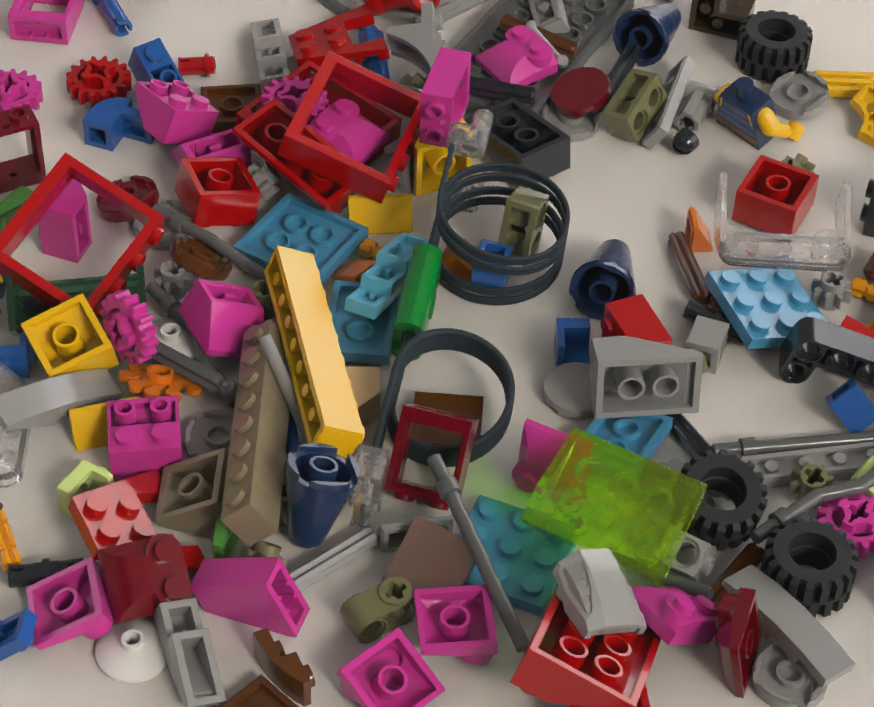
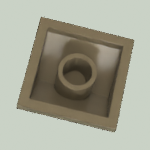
(192, 493)

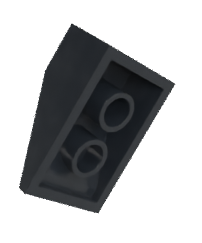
(526, 140)

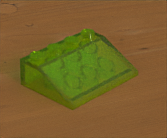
(616, 501)

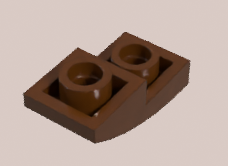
(282, 669)

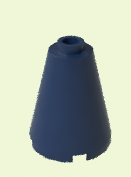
(650, 28)
(603, 278)
(317, 491)

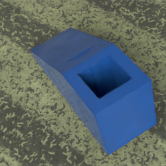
(153, 62)

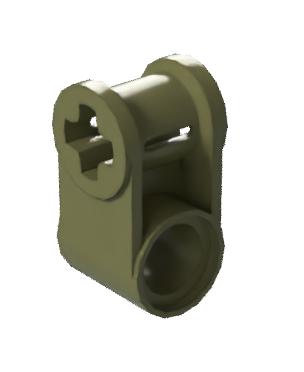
(376, 612)

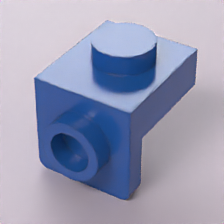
(19, 357)
(16, 633)

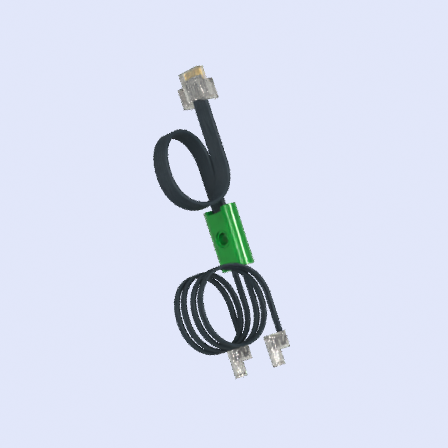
(419, 297)

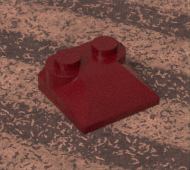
(143, 575)
(737, 636)

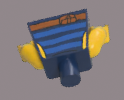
(752, 114)

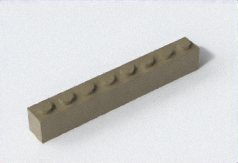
(256, 443)

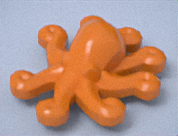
(156, 381)

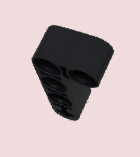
(826, 346)

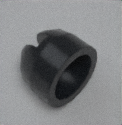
(685, 141)

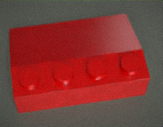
(580, 671)

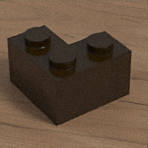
(720, 16)

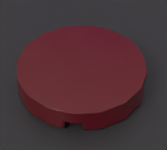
(581, 91)
(139, 187)

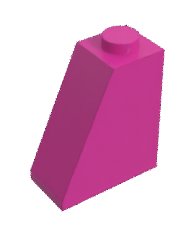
(251, 592)

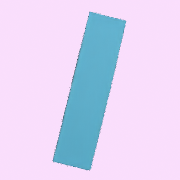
(385, 279)

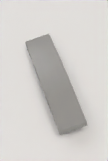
(269, 51)
(50, 399)
(793, 627)

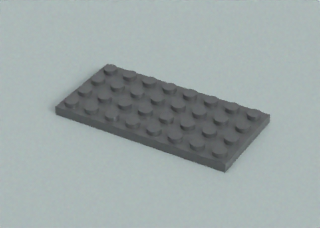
(589, 26)

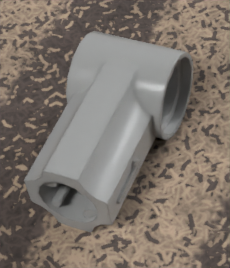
(695, 105)

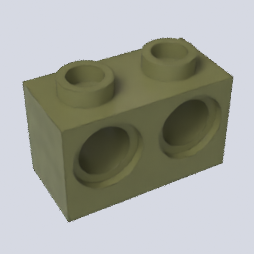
(634, 105)
(524, 221)

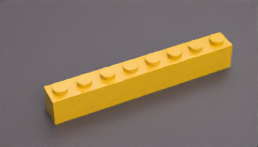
(313, 351)

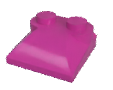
(519, 58)
(349, 130)
(536, 452)
(70, 605)
(676, 615)
(456, 622)
(390, 675)

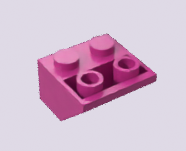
(174, 111)
(216, 145)
(66, 225)
(220, 316)
(143, 435)

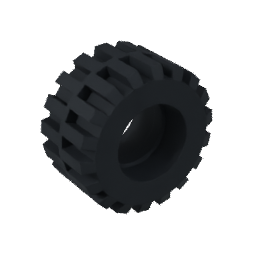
(773, 45)
(740, 484)
(818, 547)

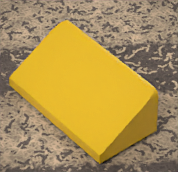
(390, 217)
(90, 426)

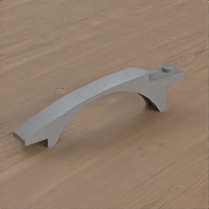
(419, 45)

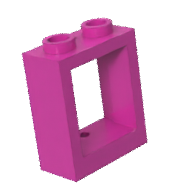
(44, 26)
(444, 95)

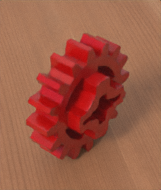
(98, 80)

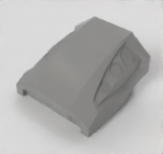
(597, 594)

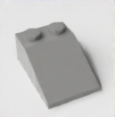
(642, 378)

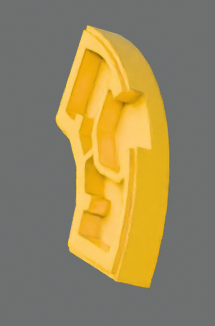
(864, 105)

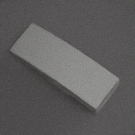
(189, 653)

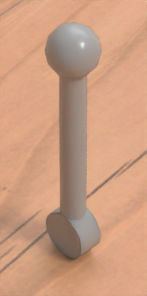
(561, 59)

